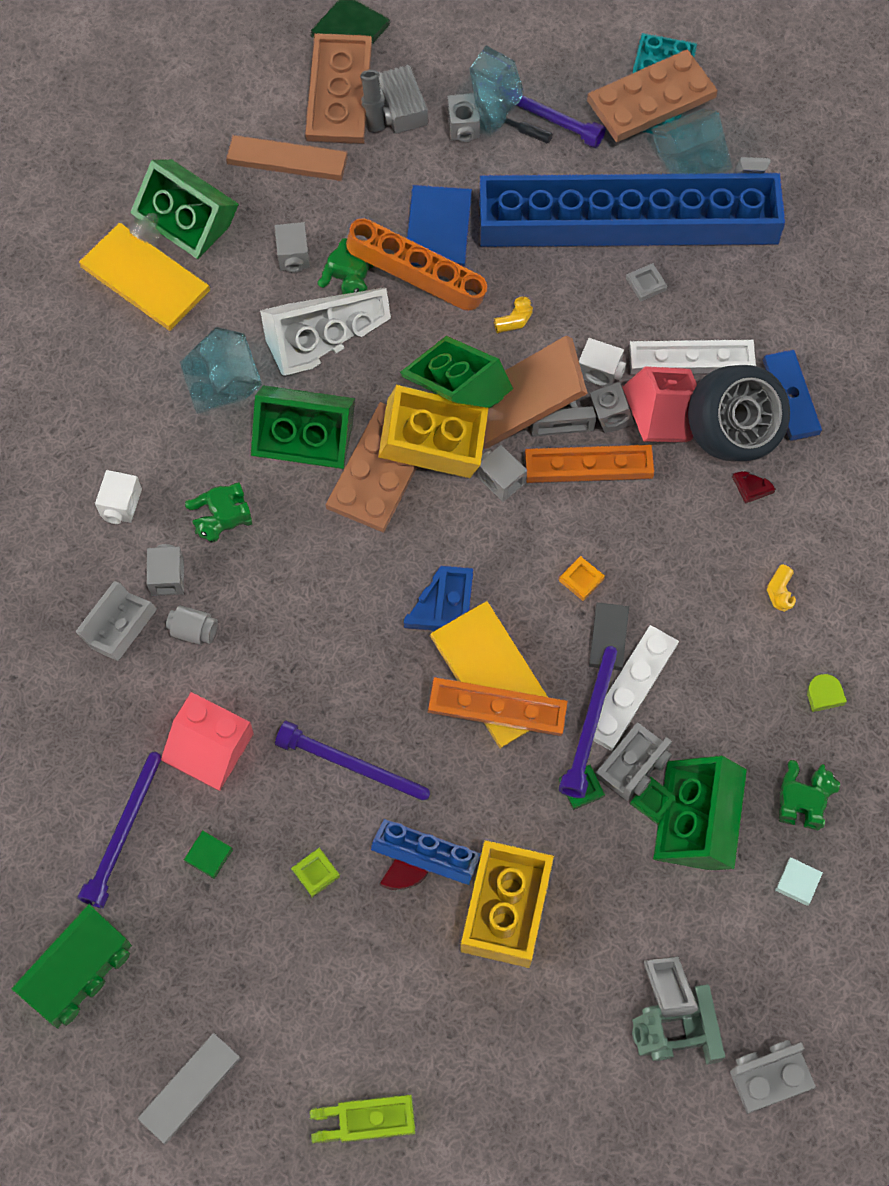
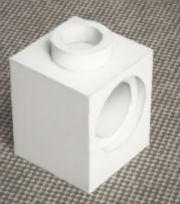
(601, 363)
(118, 497)

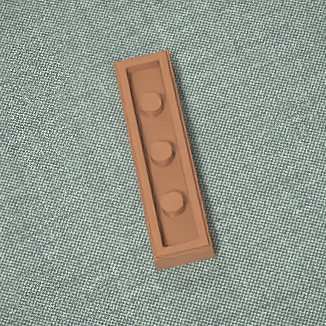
(287, 158)

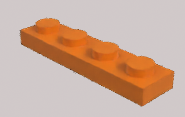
(589, 463)
(497, 706)

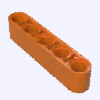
(407, 252)

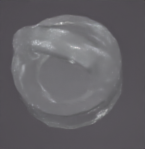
(145, 229)

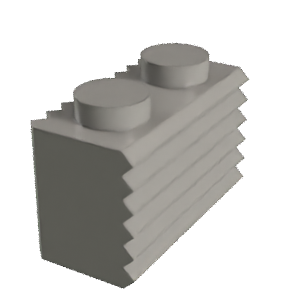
(403, 104)

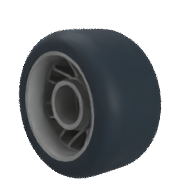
(760, 413)

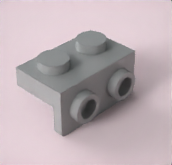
(115, 621)
(633, 760)

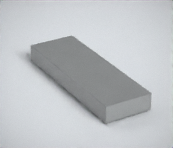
(189, 1088)

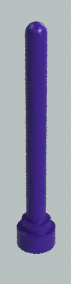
(590, 133)
(291, 737)
(574, 781)
(96, 888)

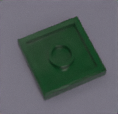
(352, 18)

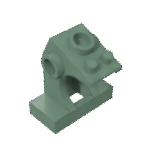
(700, 1030)

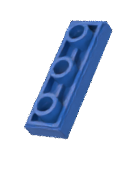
(803, 416)
(426, 851)

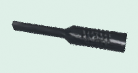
(531, 130)

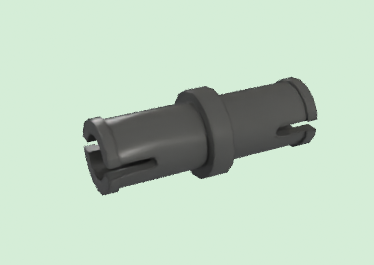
(373, 100)

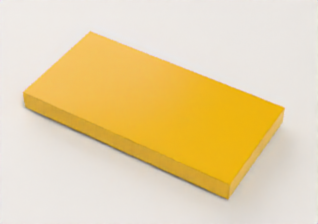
(144, 276)
(485, 655)

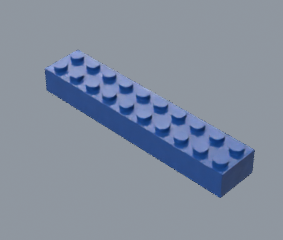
(631, 209)

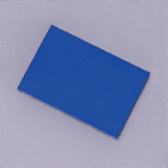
(440, 220)

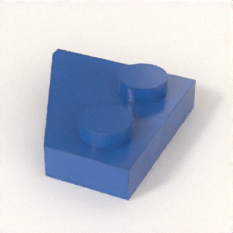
(442, 600)

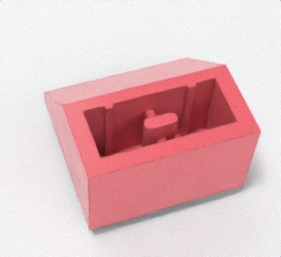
(661, 403)

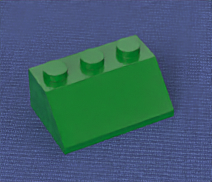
(186, 206)
(460, 374)
(302, 426)
(706, 817)
(73, 967)

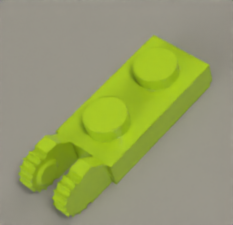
(367, 1119)

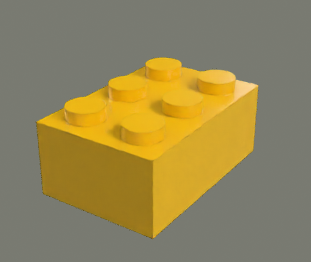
(433, 432)
(506, 904)

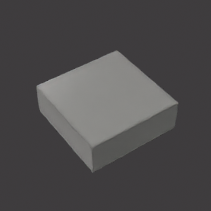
(646, 282)

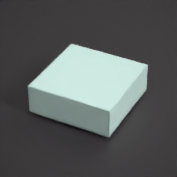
(799, 881)

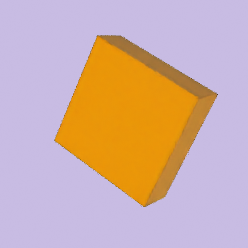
(581, 578)

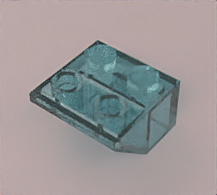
(495, 87)
(693, 144)
(220, 370)

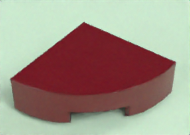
(751, 486)
(402, 876)

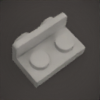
(772, 1077)

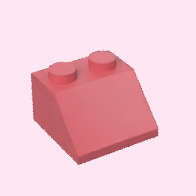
(206, 741)

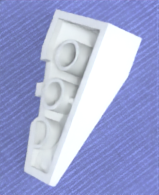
(311, 328)

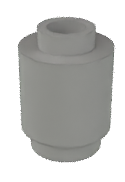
(191, 625)

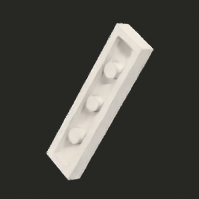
(697, 355)
(633, 685)

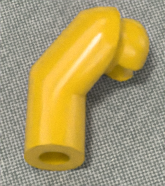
(517, 318)
(777, 589)

